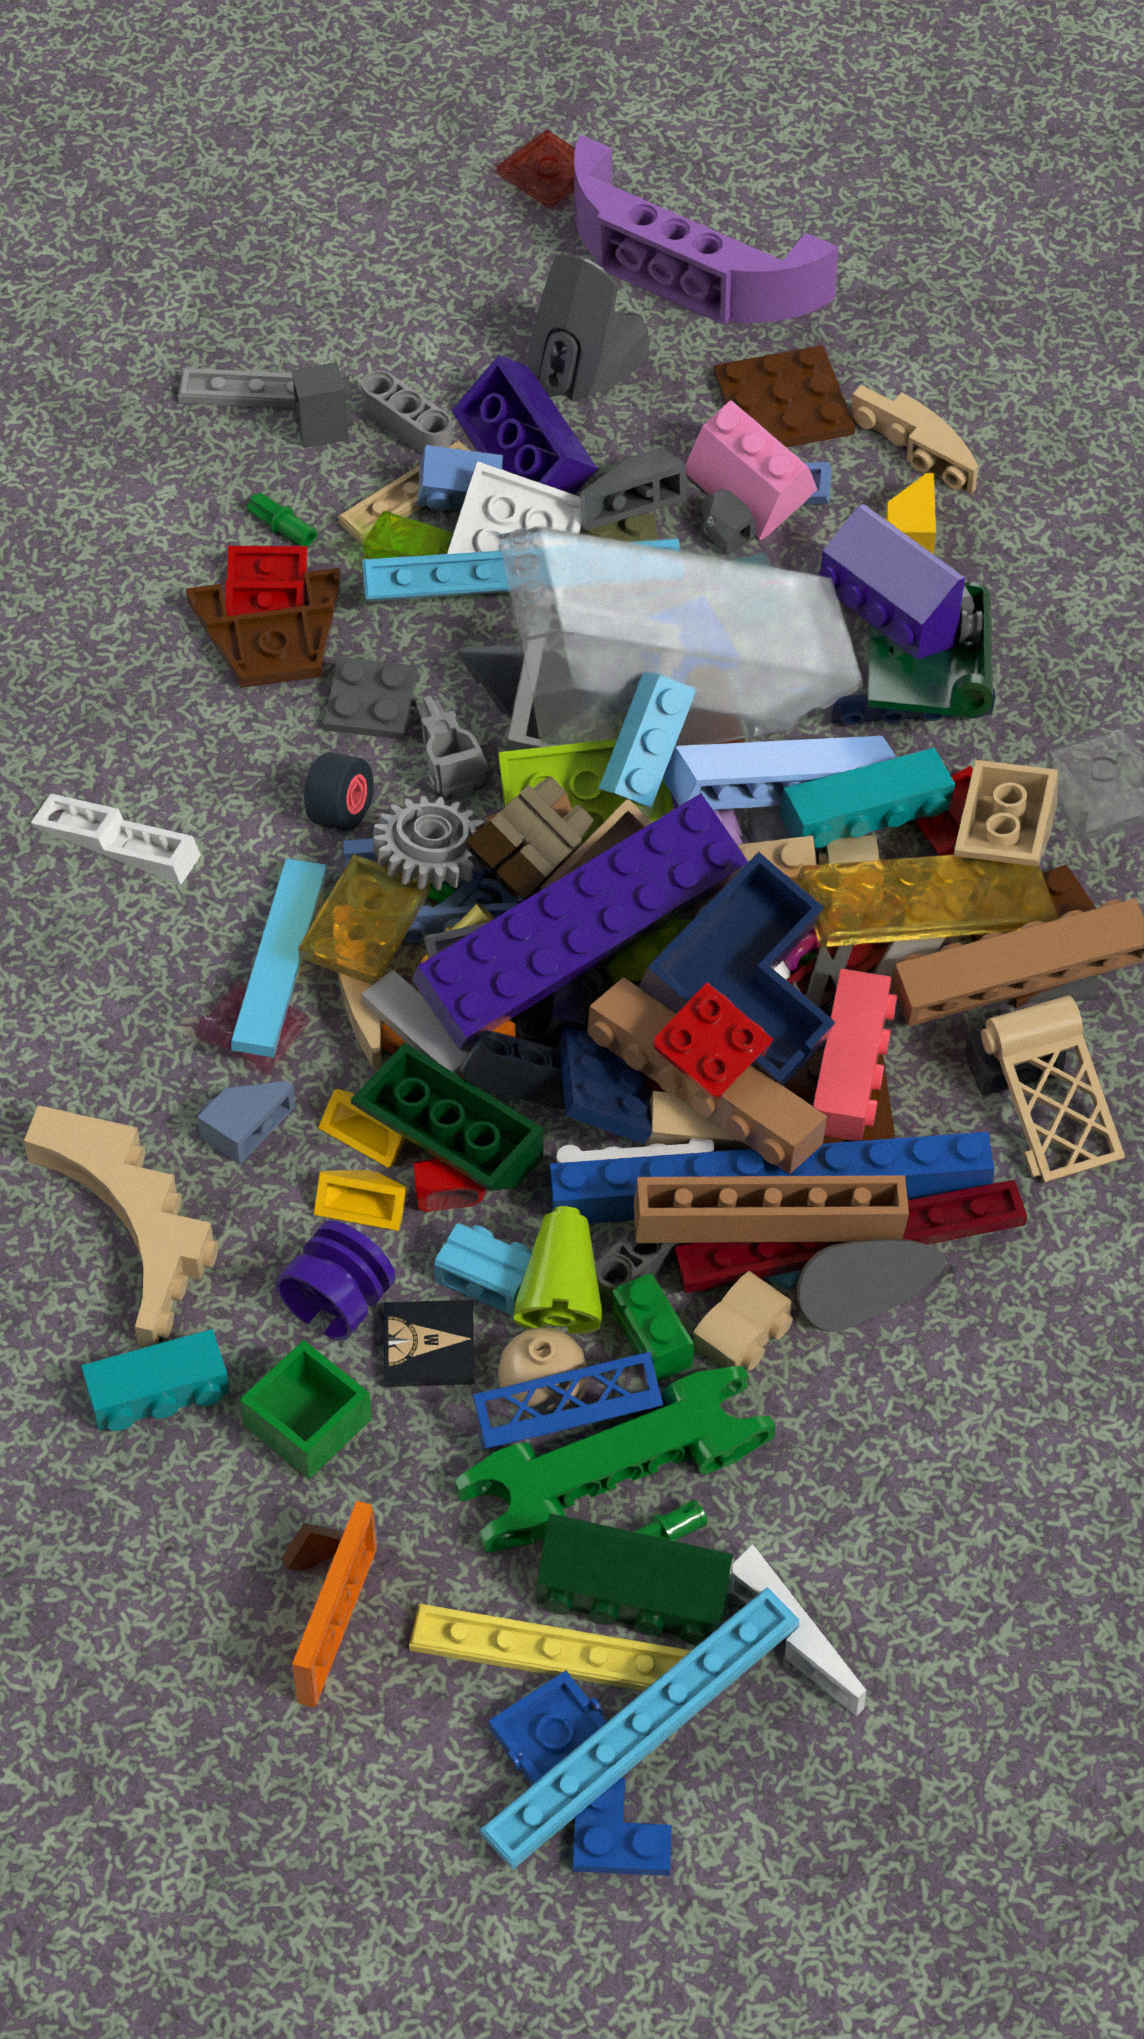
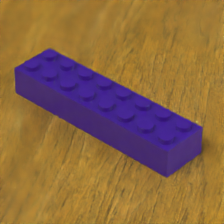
(579, 921)

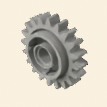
(427, 842)

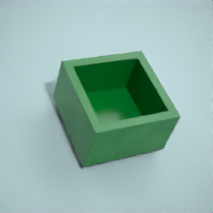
(306, 1409)

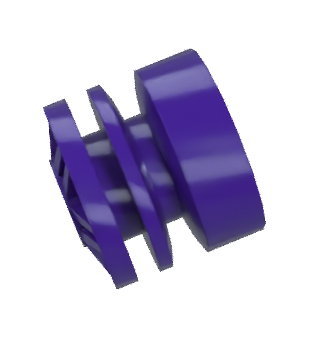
(338, 1274)

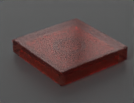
(542, 169)

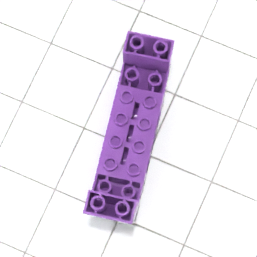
(689, 259)

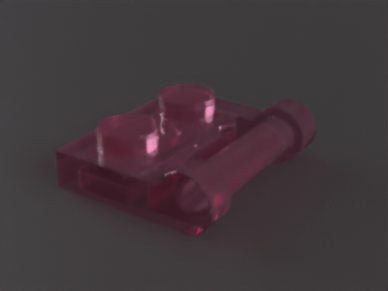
(228, 1011)

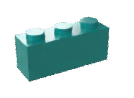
(156, 1380)

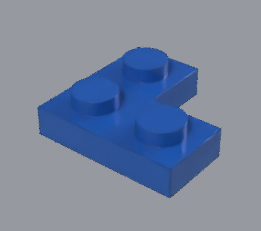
(611, 1846)

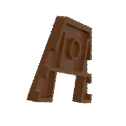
(273, 643)

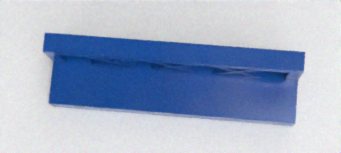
(570, 1418)

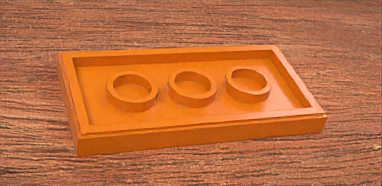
(335, 1605)

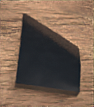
(499, 672)

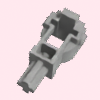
(452, 753)

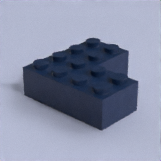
(736, 949)

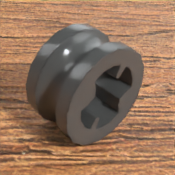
(969, 628)

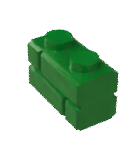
(652, 1326)

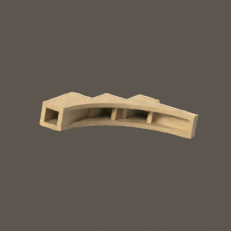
(110, 1164)

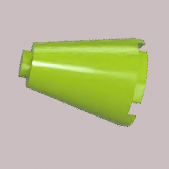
(560, 1277)

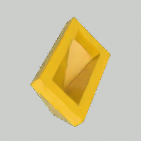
(360, 1130)
(360, 1198)

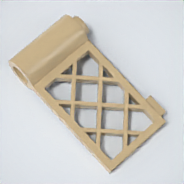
(1035, 1034)

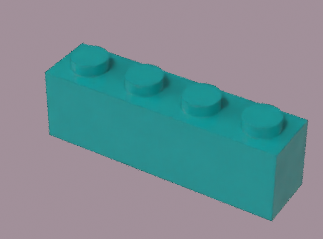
(868, 798)

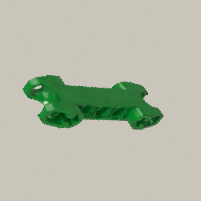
(684, 1429)

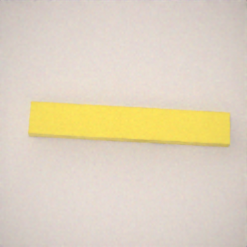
(541, 1648)

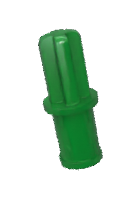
(281, 520)
(676, 1523)

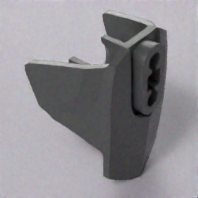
(583, 333)

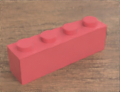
(852, 1052)

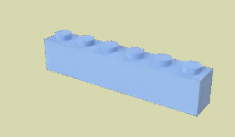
(759, 771)

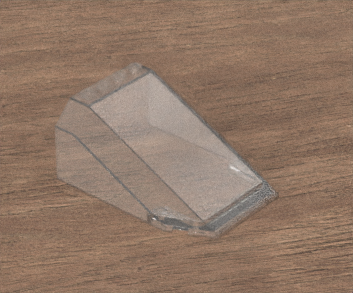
(605, 610)

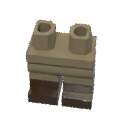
(536, 826)

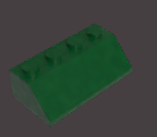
(452, 1120)
(633, 1579)

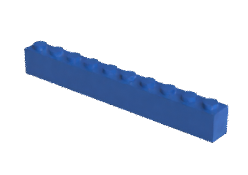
(930, 1164)

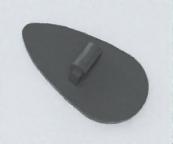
(864, 1279)

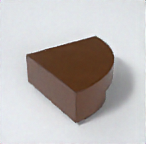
(311, 1547)

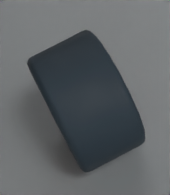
(338, 790)

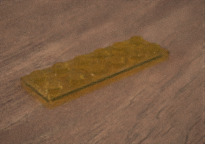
(924, 898)

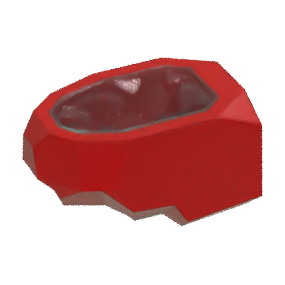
(443, 1187)

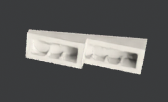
(104, 831)
(806, 1644)

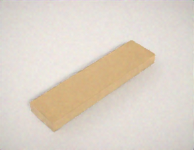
(397, 497)

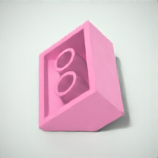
(751, 464)

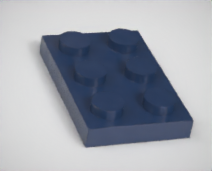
(602, 1087)

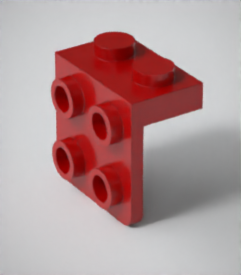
(711, 1041)

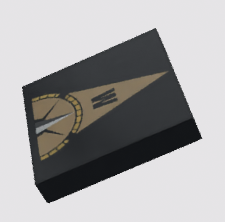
(428, 1343)

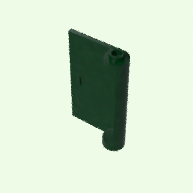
(942, 683)

